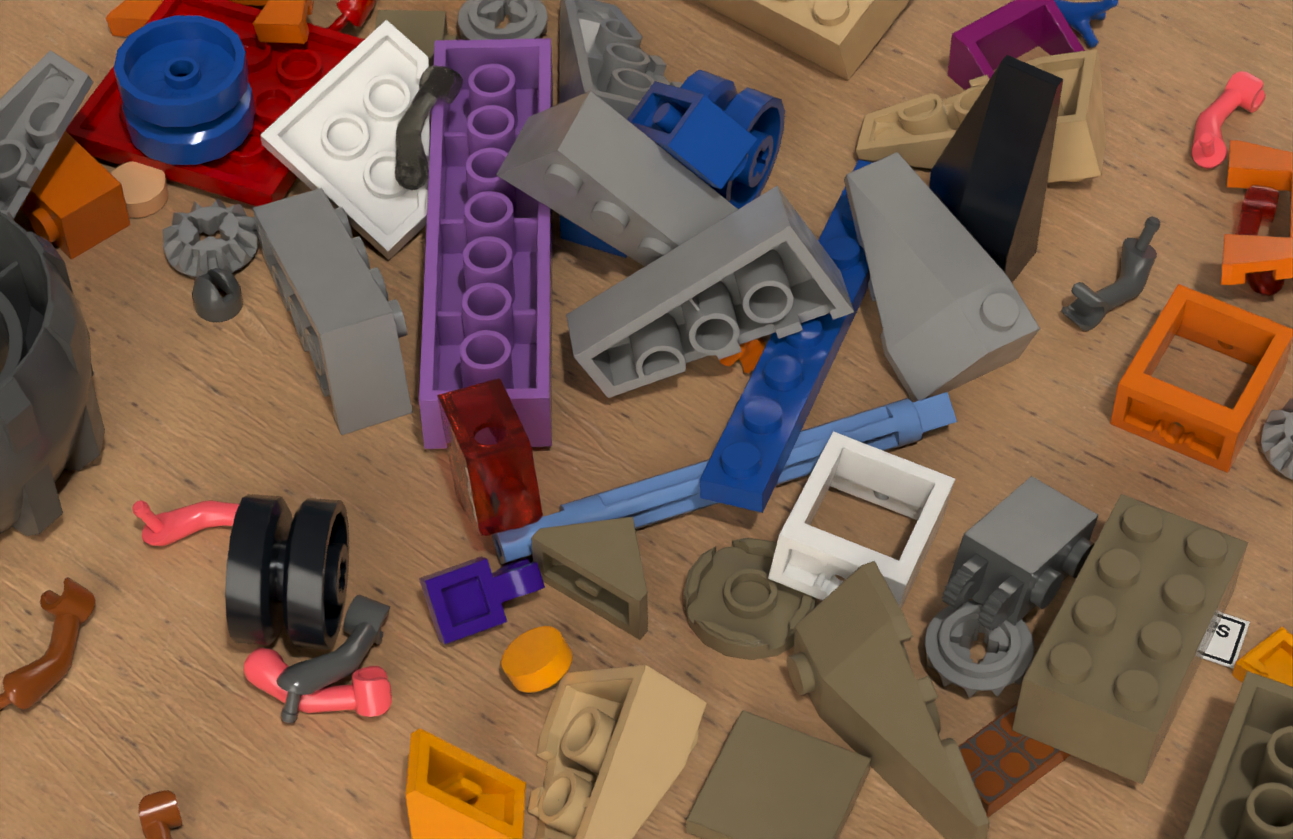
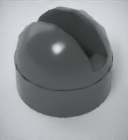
(208, 301)

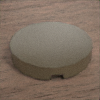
(738, 607)

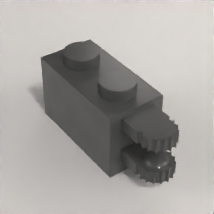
(1020, 553)

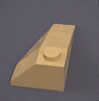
(926, 124)
(611, 751)

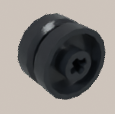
(287, 571)

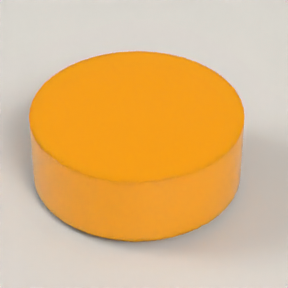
(537, 659)

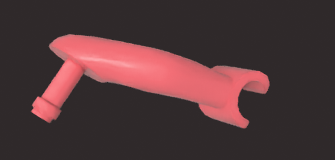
(1208, 144)
(184, 521)
(367, 696)

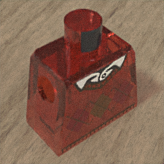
(496, 480)

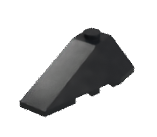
(1000, 163)

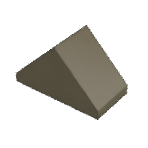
(597, 568)

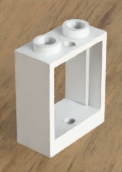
(812, 557)

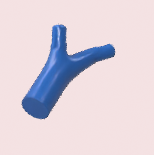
(1080, 13)

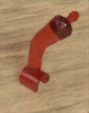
(1259, 206)

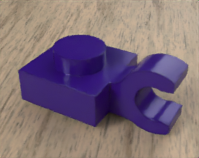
(471, 596)

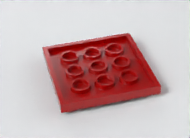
(277, 79)

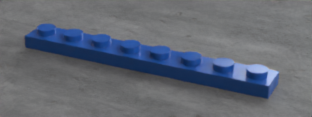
(785, 384)

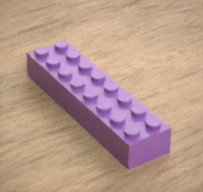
(487, 240)

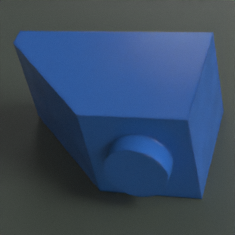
(694, 132)

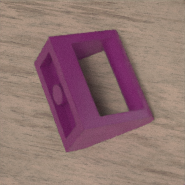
(1012, 32)

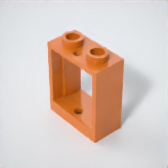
(1209, 429)

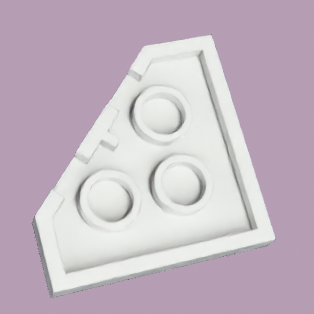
(345, 138)

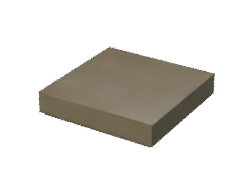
(777, 785)

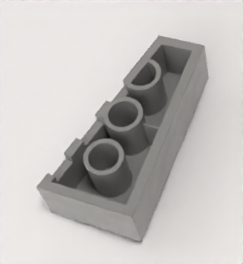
(611, 179)
(708, 296)
(337, 308)

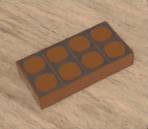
(1006, 761)

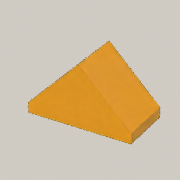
(460, 794)

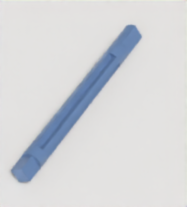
(679, 489)

